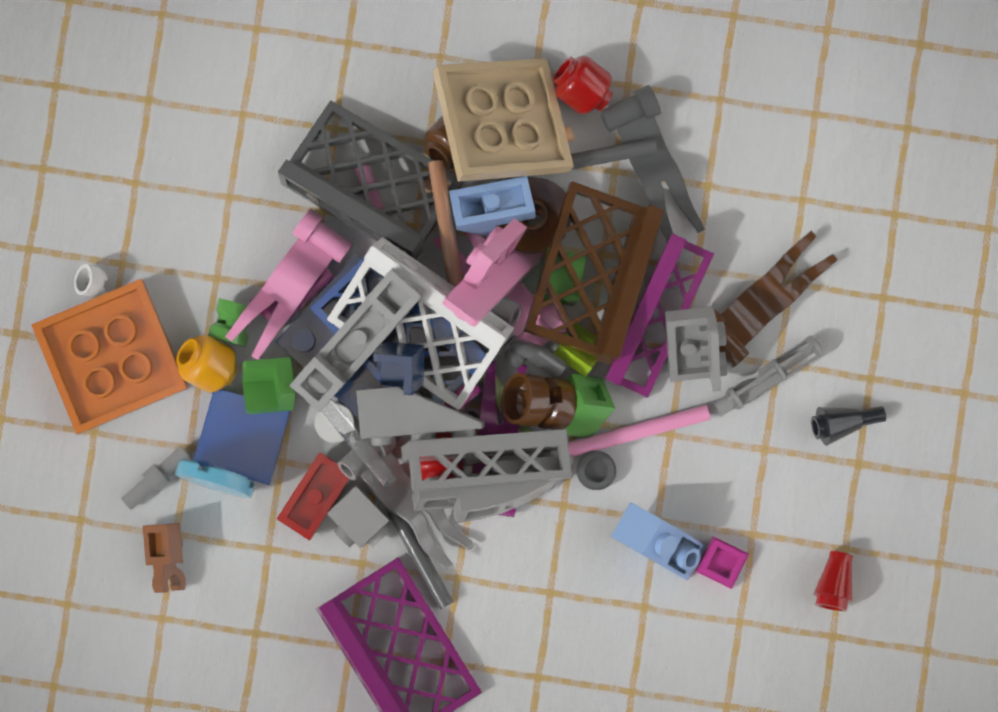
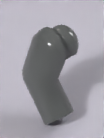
(539, 355)

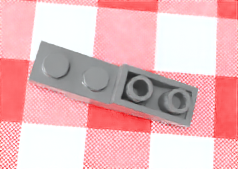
(489, 500)

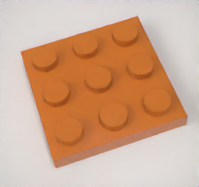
(109, 356)

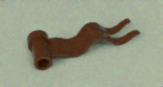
(766, 300)

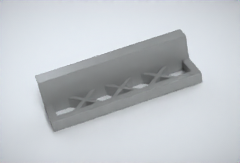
(484, 446)

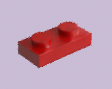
(313, 497)

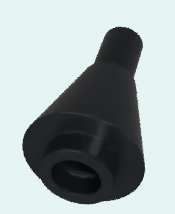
(837, 423)

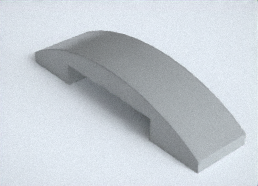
(356, 340)

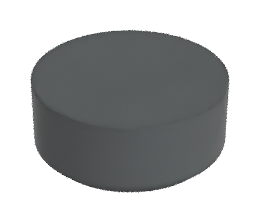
(596, 470)

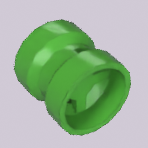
(228, 314)

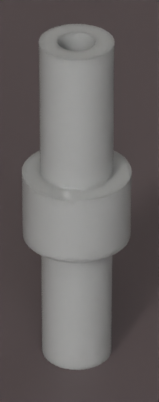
(155, 478)

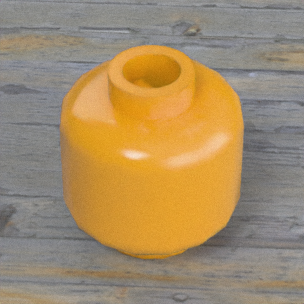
(206, 363)

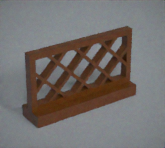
(626, 282)

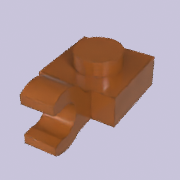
(163, 550)

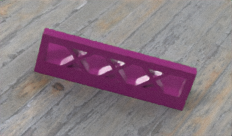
(645, 310)

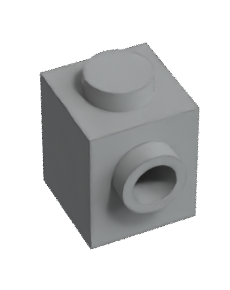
(359, 519)

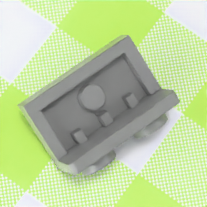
(694, 345)

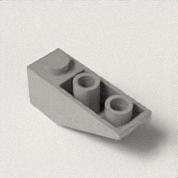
(391, 413)

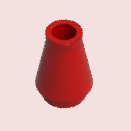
(835, 583)

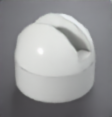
(90, 281)

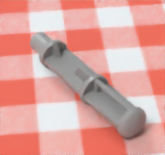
(769, 376)

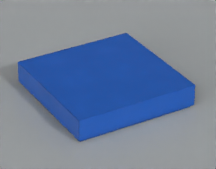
(241, 440)

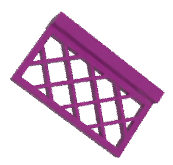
(364, 660)

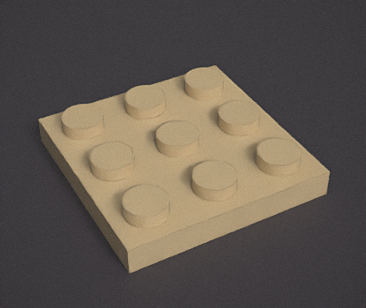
(502, 119)

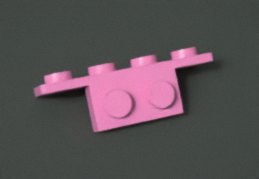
(492, 274)

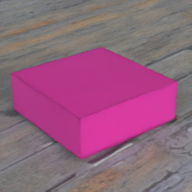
(722, 562)

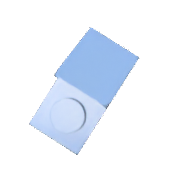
(491, 204)

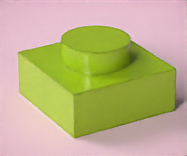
(576, 359)

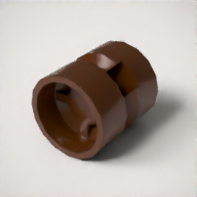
(539, 401)

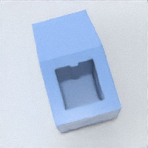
(658, 541)

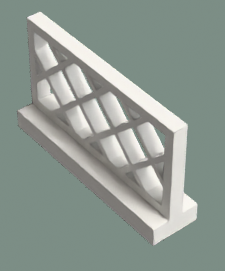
(489, 331)

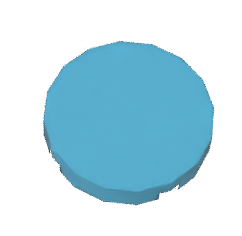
(215, 478)

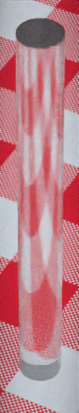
(352, 437)

